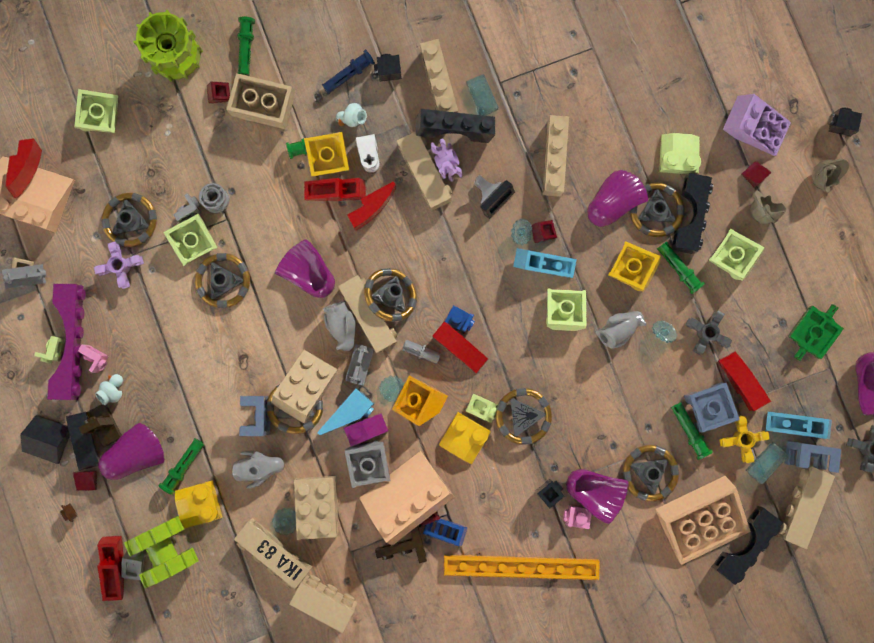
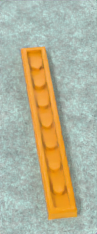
(521, 567)

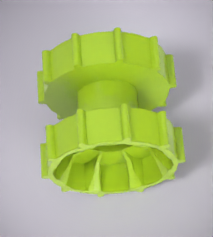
(158, 32)
(161, 552)

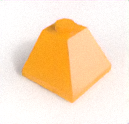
(419, 401)

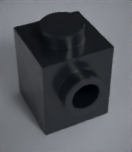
(388, 67)
(844, 122)
(550, 493)

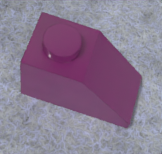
(366, 429)

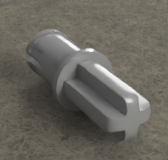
(421, 351)

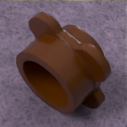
(68, 512)

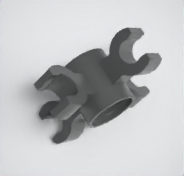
(713, 325)
(864, 447)

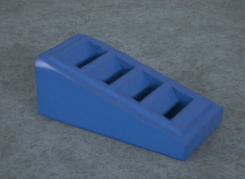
(461, 535)

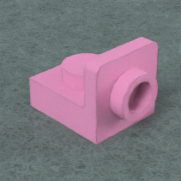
(95, 356)
(577, 517)

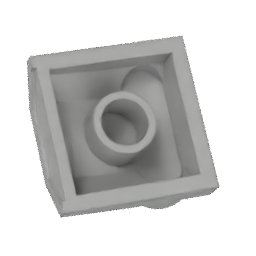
(367, 463)

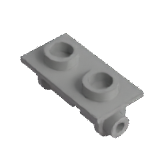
(24, 276)
(359, 364)

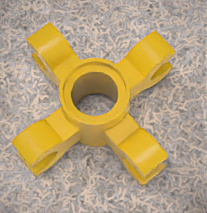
(746, 452)

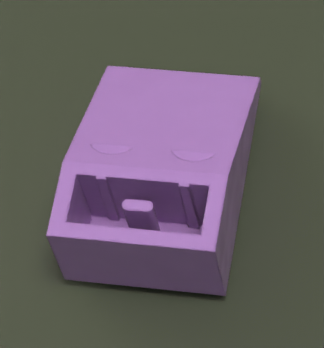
(757, 124)

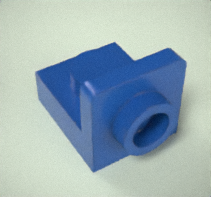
(460, 319)

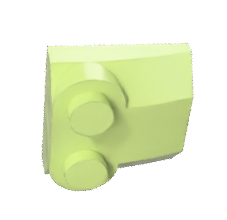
(96, 111)
(679, 153)
(190, 239)
(737, 255)
(566, 310)

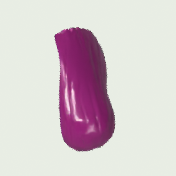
(616, 197)
(307, 270)
(865, 375)
(131, 453)
(598, 493)

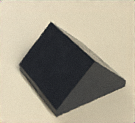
(45, 439)

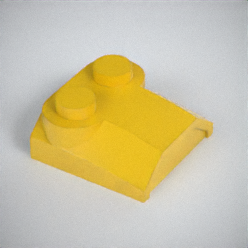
(326, 154)
(635, 266)
(464, 438)
(197, 504)

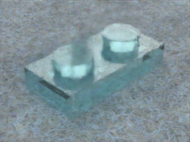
(482, 95)
(766, 463)

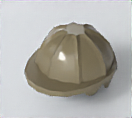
(829, 173)
(765, 210)

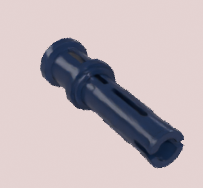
(355, 67)

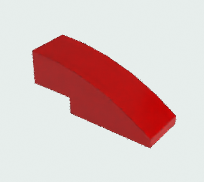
(22, 166)
(334, 189)
(372, 206)
(460, 347)
(744, 381)
(110, 568)

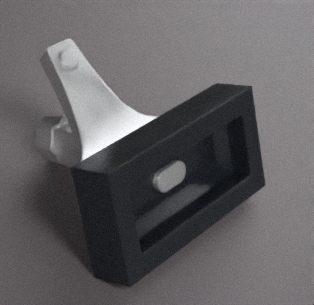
(493, 195)

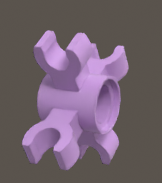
(446, 160)
(115, 251)

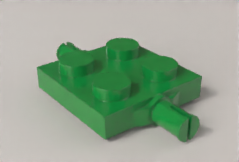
(816, 332)

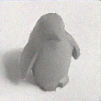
(340, 324)
(620, 328)
(256, 468)

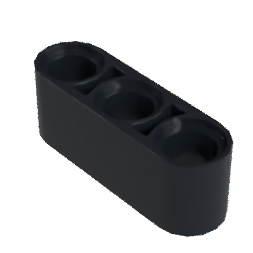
(83, 445)

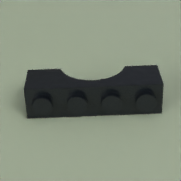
(435, 123)
(696, 190)
(762, 527)

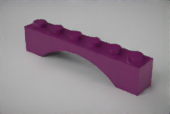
(65, 380)

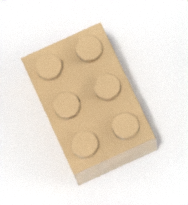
(261, 101)
(303, 386)
(316, 507)
(324, 603)

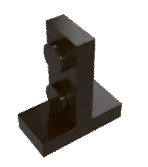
(102, 423)
(405, 547)

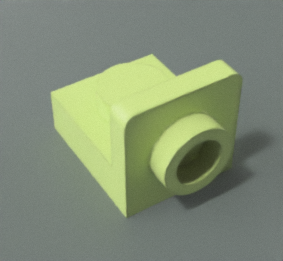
(54, 350)
(482, 408)

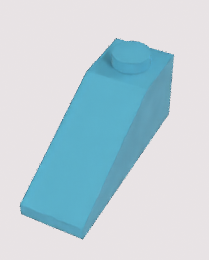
(544, 263)
(352, 409)
(798, 425)

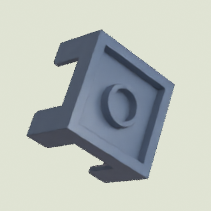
(712, 407)
(261, 418)
(819, 453)

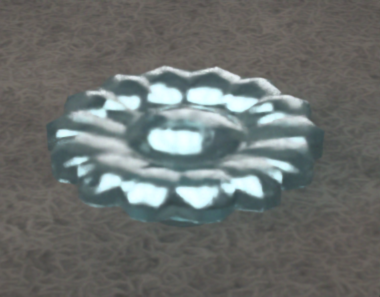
(521, 232)
(664, 331)
(391, 388)
(284, 521)

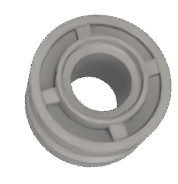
(208, 192)

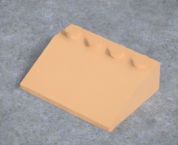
(40, 202)
(407, 499)
(703, 519)

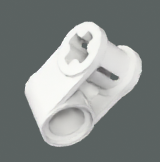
(368, 150)

